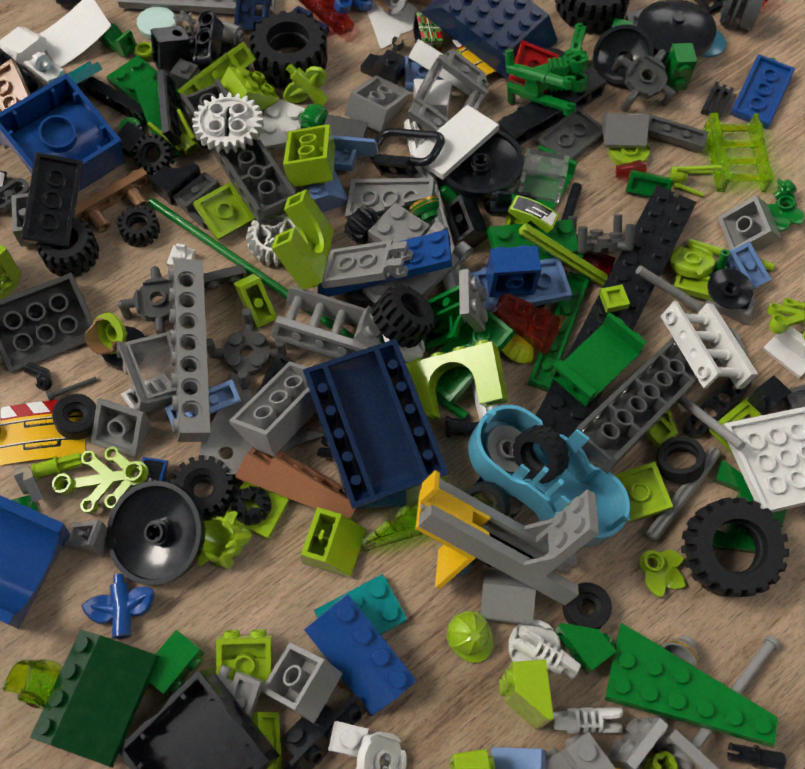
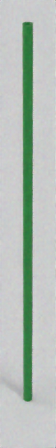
(278, 288)

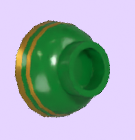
(426, 208)

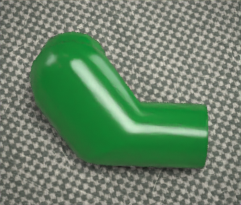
(447, 194)

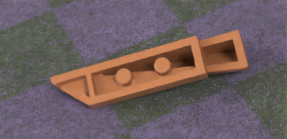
(294, 480)

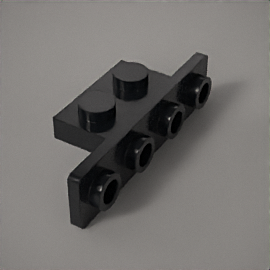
(311, 741)

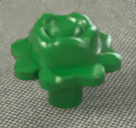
(785, 188)

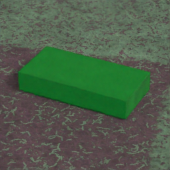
(645, 183)

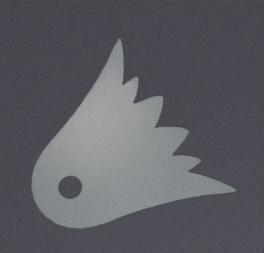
(224, 435)

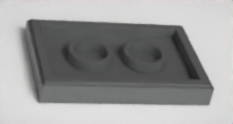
(572, 135)

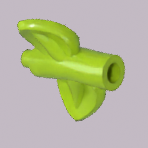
(306, 85)

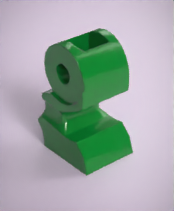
(117, 41)

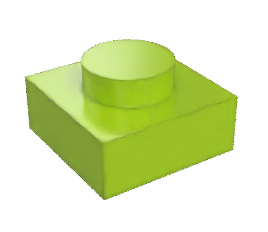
(614, 298)

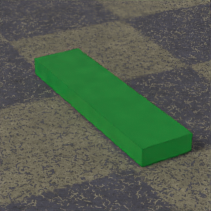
(149, 101)

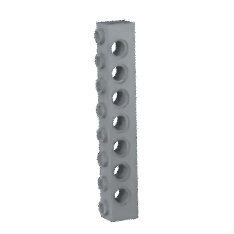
(187, 428)

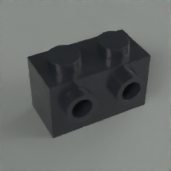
(466, 221)

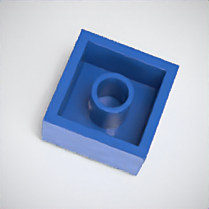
(513, 271)

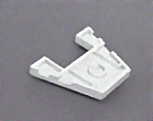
(277, 121)

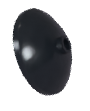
(617, 41)

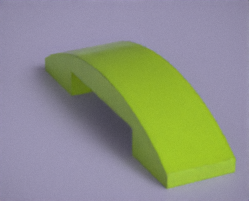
(237, 57)

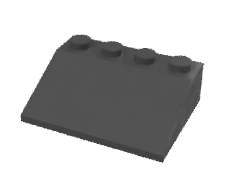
(43, 322)

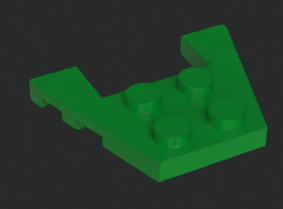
(736, 536)

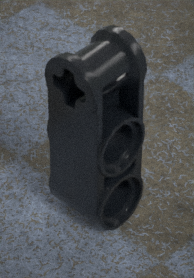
(208, 39)

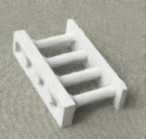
(720, 338)

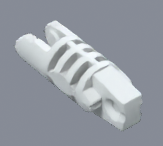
(538, 649)
(588, 719)

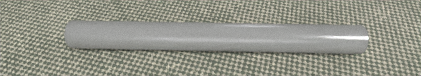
(670, 289)
(712, 423)

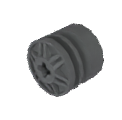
(744, 9)

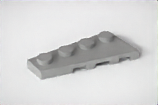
(383, 193)

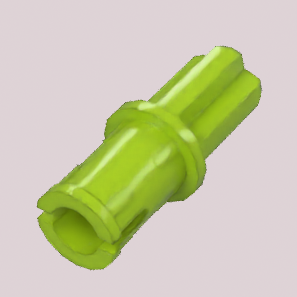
(56, 465)

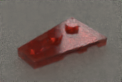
(529, 322)

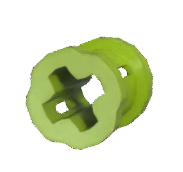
(664, 758)

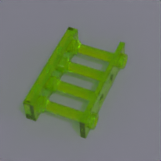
(718, 156)

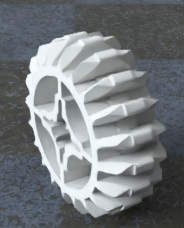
(268, 231)

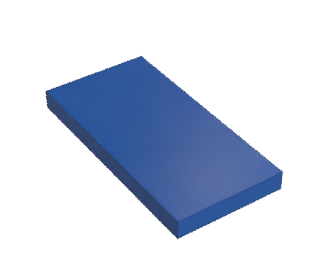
(762, 90)

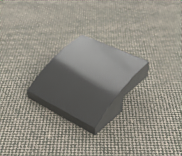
(193, 191)

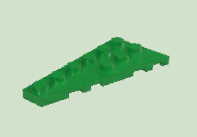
(666, 685)

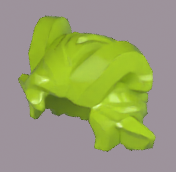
(223, 540)

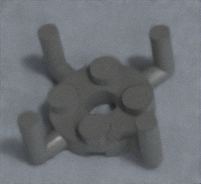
(638, 84)
(598, 240)
(143, 301)
(246, 340)

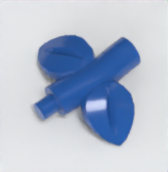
(119, 606)

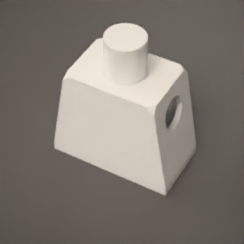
(439, 95)

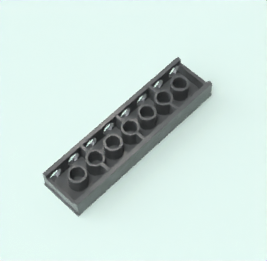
(249, 170)
(637, 406)

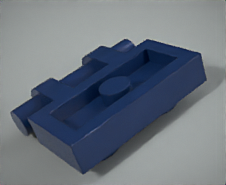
(246, 12)

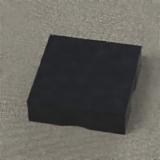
(199, 730)

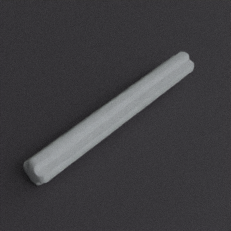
(681, 498)

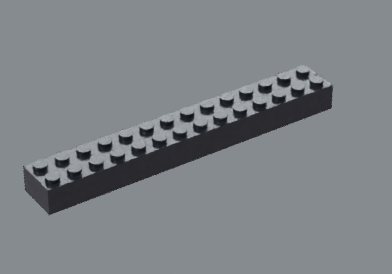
(653, 244)

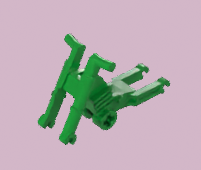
(556, 74)

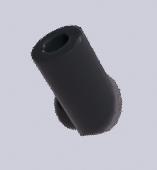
(42, 375)

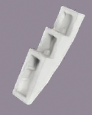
(426, 55)

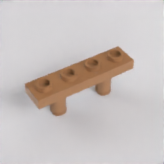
(114, 193)

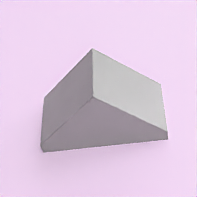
(88, 537)

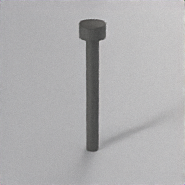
(51, 395)

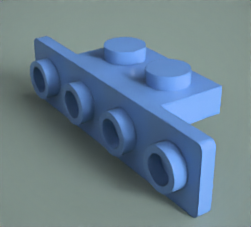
(349, 148)

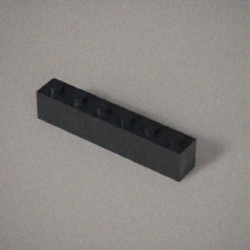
(535, 118)

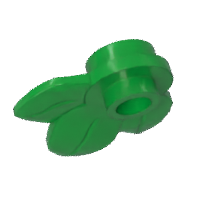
(786, 212)

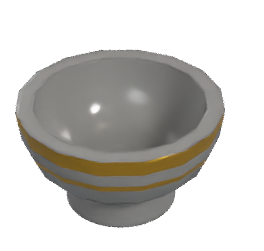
(684, 648)

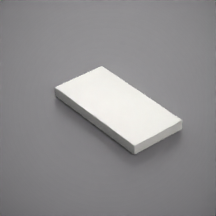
(462, 136)

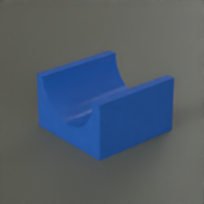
(62, 124)
(27, 553)

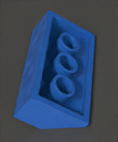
(360, 654)

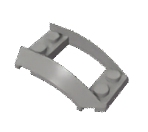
(461, 69)

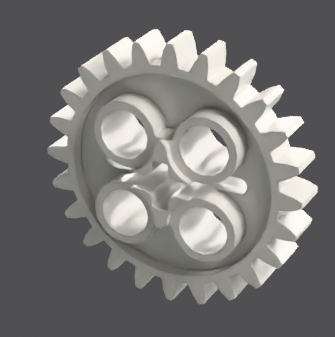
(212, 121)

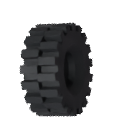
(208, 471)

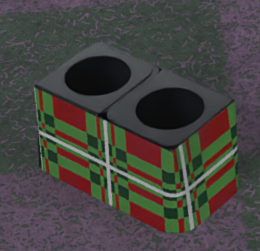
(427, 31)

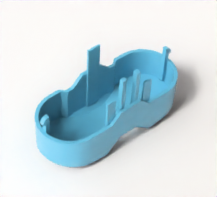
(554, 496)

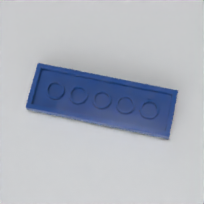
(430, 254)

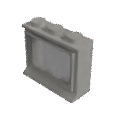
(150, 370)

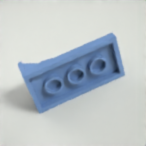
(550, 288)

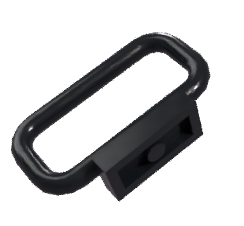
(401, 165)

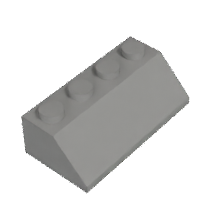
(276, 410)

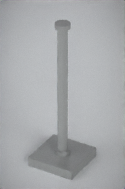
(687, 753)

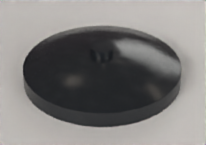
(678, 22)
(490, 168)
(155, 532)

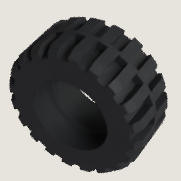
(592, 13)
(287, 31)
(766, 539)

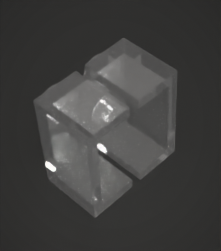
(544, 174)

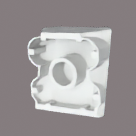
(22, 44)

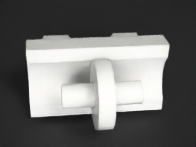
(43, 67)

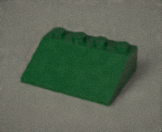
(95, 698)

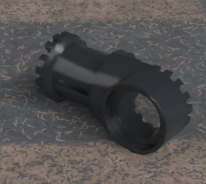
(459, 426)

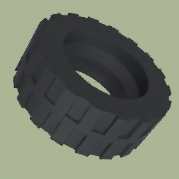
(552, 445)

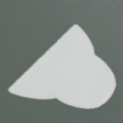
(388, 25)

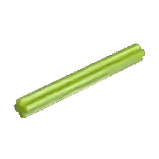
(562, 254)

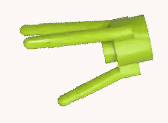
(188, 141)
(680, 175)

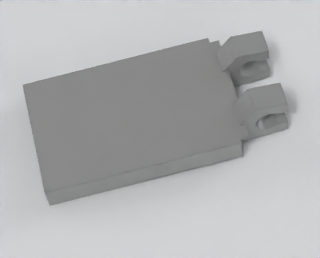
(366, 263)

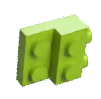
(245, 653)

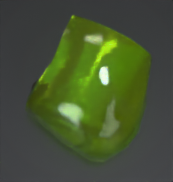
(33, 681)

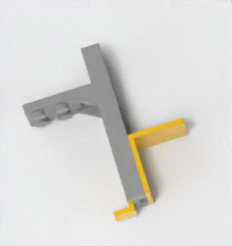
(464, 530)

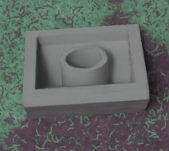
(625, 130)
(119, 427)
(506, 599)

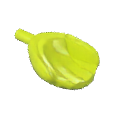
(519, 350)

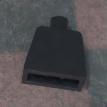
(170, 45)

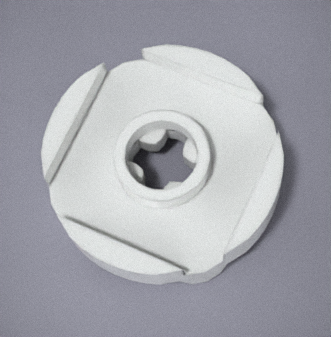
(378, 745)

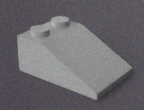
(376, 103)

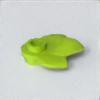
(665, 572)

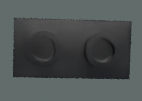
(501, 200)

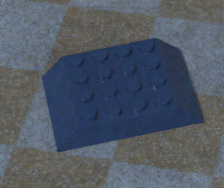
(493, 26)
(374, 423)

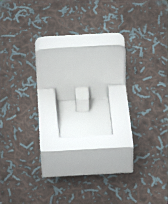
(346, 739)

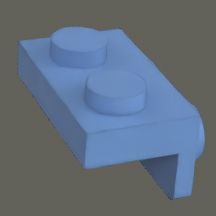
(747, 261)

